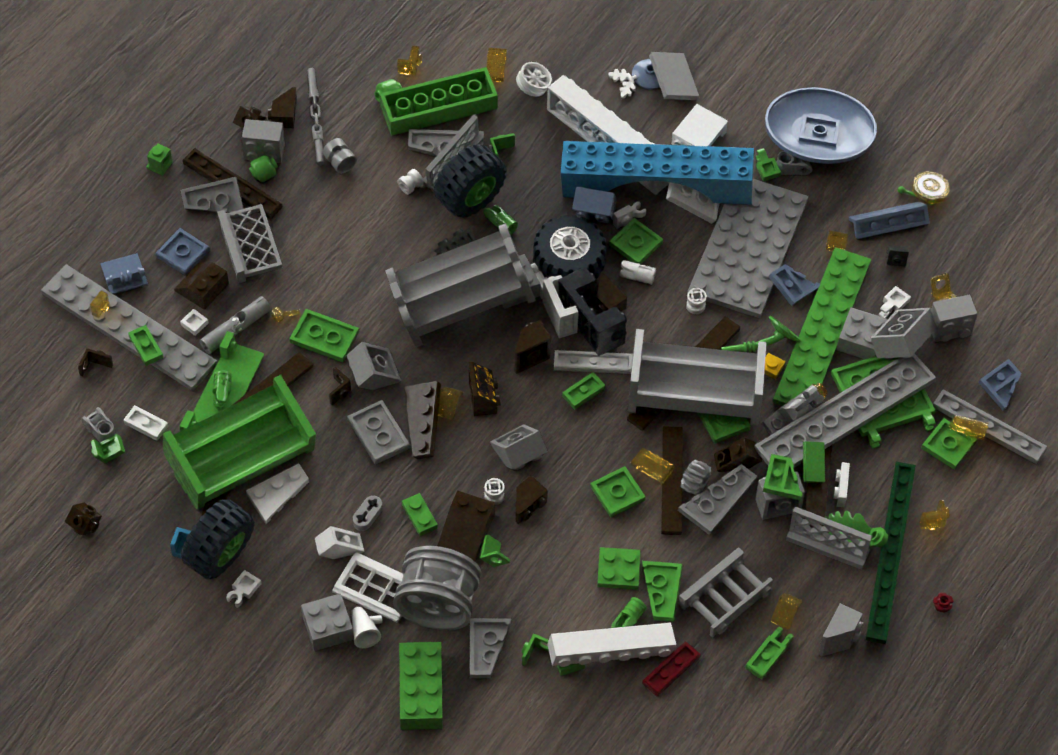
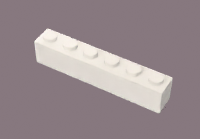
(611, 644)

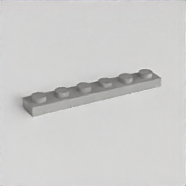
(997, 430)

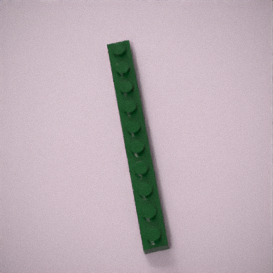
(890, 553)

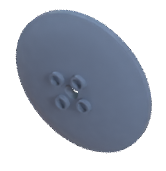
(844, 122)

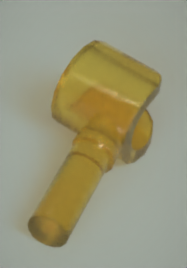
(279, 315)

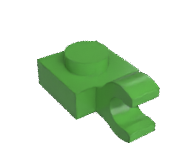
(767, 167)

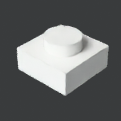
(194, 322)

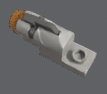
(796, 408)

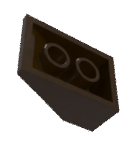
(467, 524)

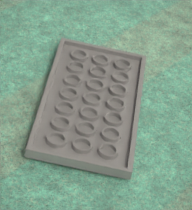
(748, 247)

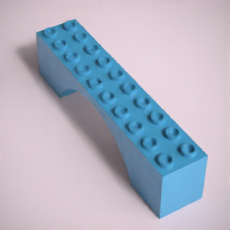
(717, 172)

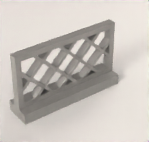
(466, 137)
(235, 249)
(832, 546)

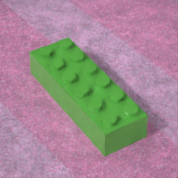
(438, 101)

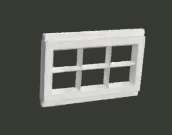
(358, 597)

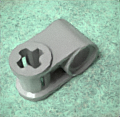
(792, 165)
(98, 424)

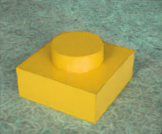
(773, 365)

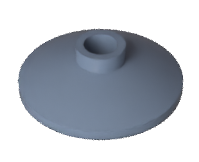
(645, 75)

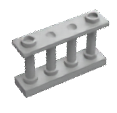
(720, 574)

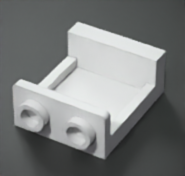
(699, 128)
(564, 320)

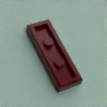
(671, 669)

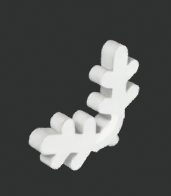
(627, 86)

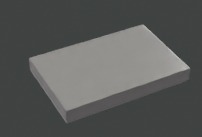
(674, 76)
(378, 432)

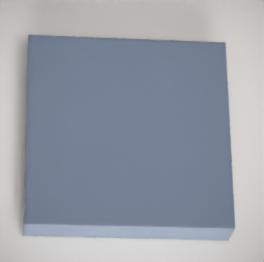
(182, 251)

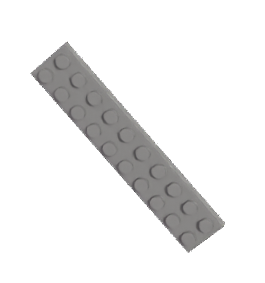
(181, 359)
(849, 409)

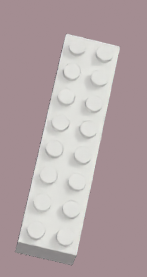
(592, 119)

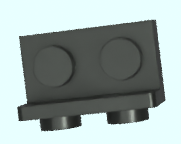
(460, 238)

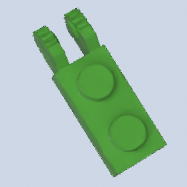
(768, 654)

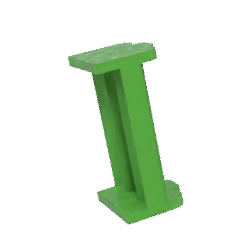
(239, 443)

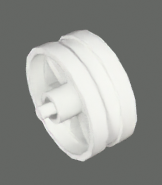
(532, 80)

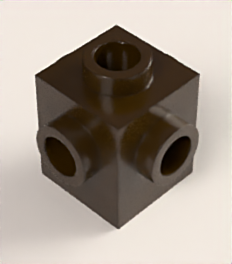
(247, 113)
(83, 518)

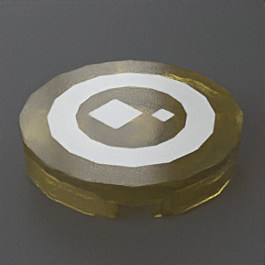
(930, 187)

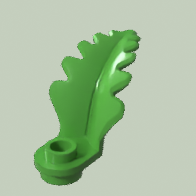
(879, 535)

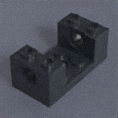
(601, 331)

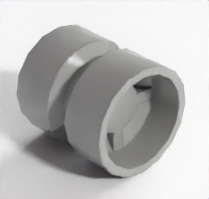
(339, 155)

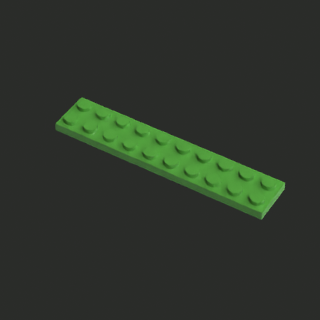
(823, 324)

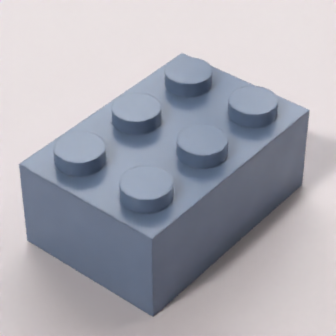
(594, 204)

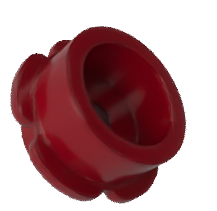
(943, 607)

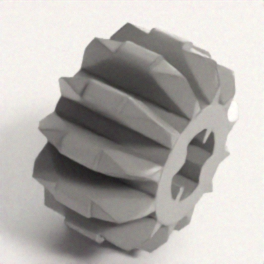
(696, 477)

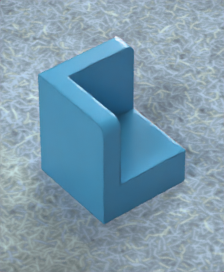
(178, 540)

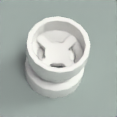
(409, 182)
(696, 301)
(494, 490)

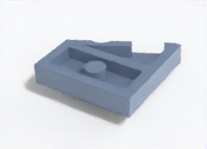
(792, 284)
(1001, 383)

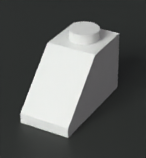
(338, 543)

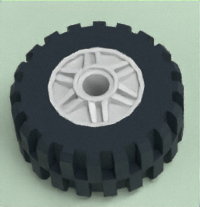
(569, 246)

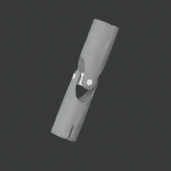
(248, 315)

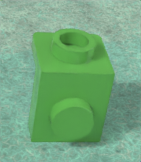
(108, 449)

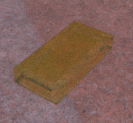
(496, 63)
(652, 465)

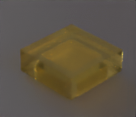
(837, 240)

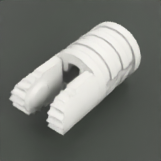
(637, 272)

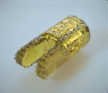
(969, 426)

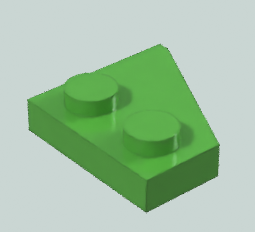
(781, 478)

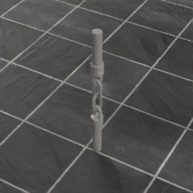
(317, 135)

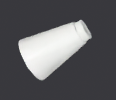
(364, 628)

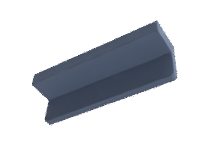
(890, 219)

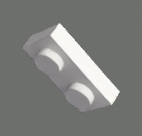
(145, 423)
(840, 492)

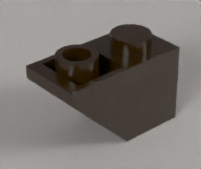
(735, 454)
(529, 497)

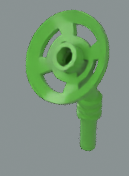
(780, 333)

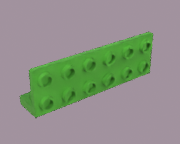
(241, 363)

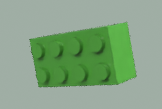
(420, 685)

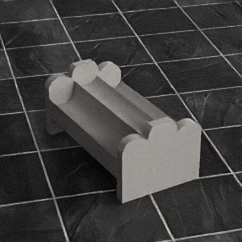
(459, 284)
(697, 379)

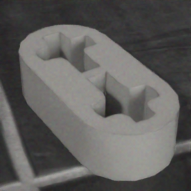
(364, 511)

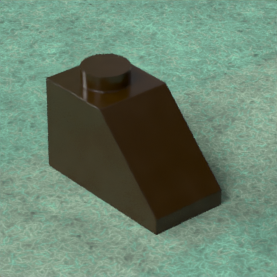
(284, 108)
(609, 295)

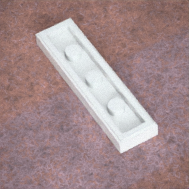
(591, 362)

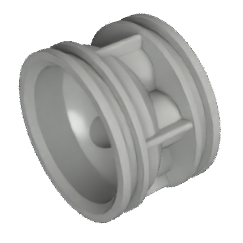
(437, 588)

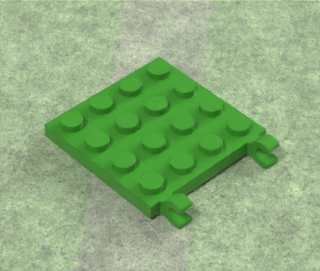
(909, 410)

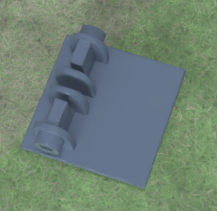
(124, 273)

